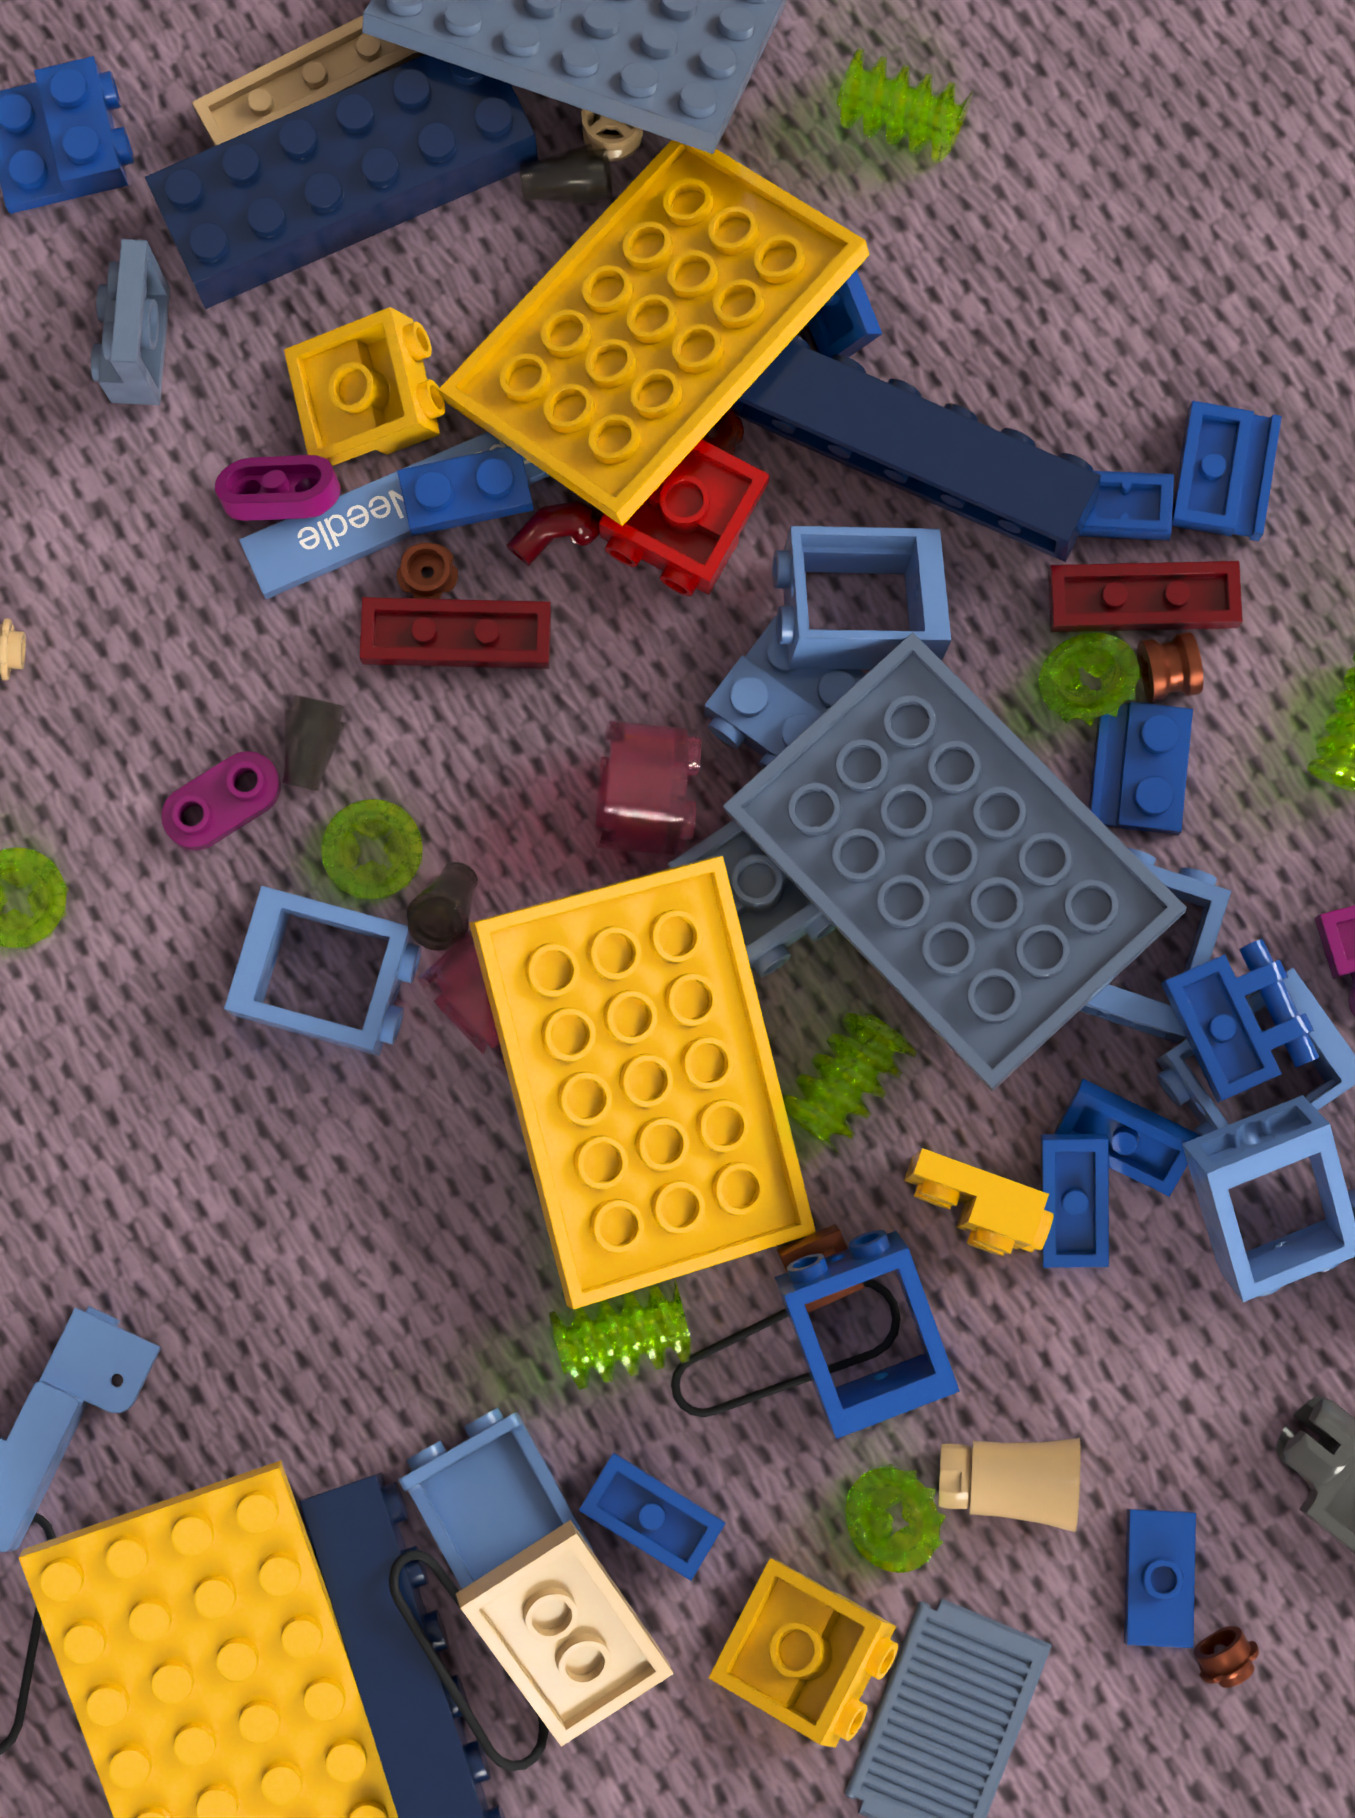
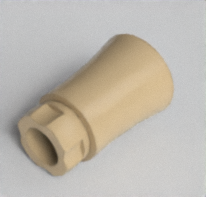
(1013, 1480)

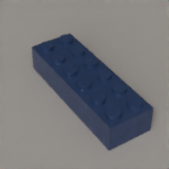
(339, 173)

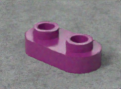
(277, 487)
(222, 804)

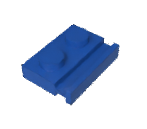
(1225, 470)
(1141, 767)

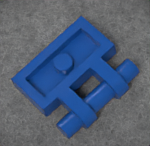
(1223, 1027)

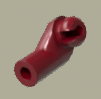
(554, 522)

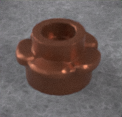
(424, 556)
(1229, 1665)

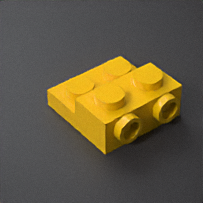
(365, 387)
(995, 1209)
(805, 1655)

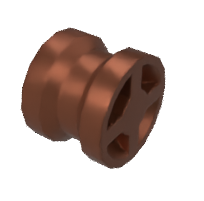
(1170, 667)

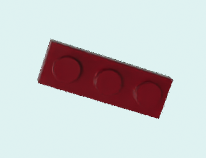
(1145, 596)
(455, 633)

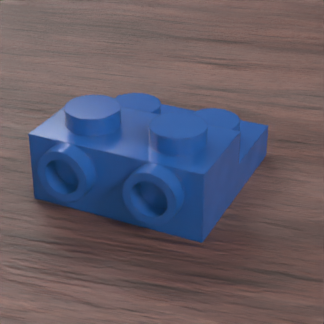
(61, 136)

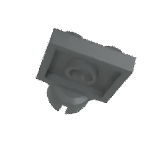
(1325, 1466)

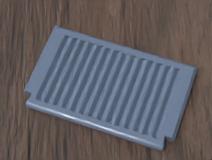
(947, 1716)

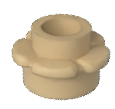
(11, 649)

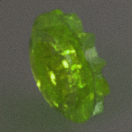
(1102, 657)
(372, 820)
(47, 899)
(871, 1525)

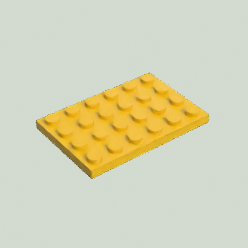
(653, 325)
(643, 1080)
(209, 1659)

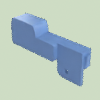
(76, 1374)

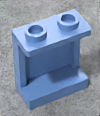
(487, 1495)

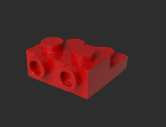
(690, 520)

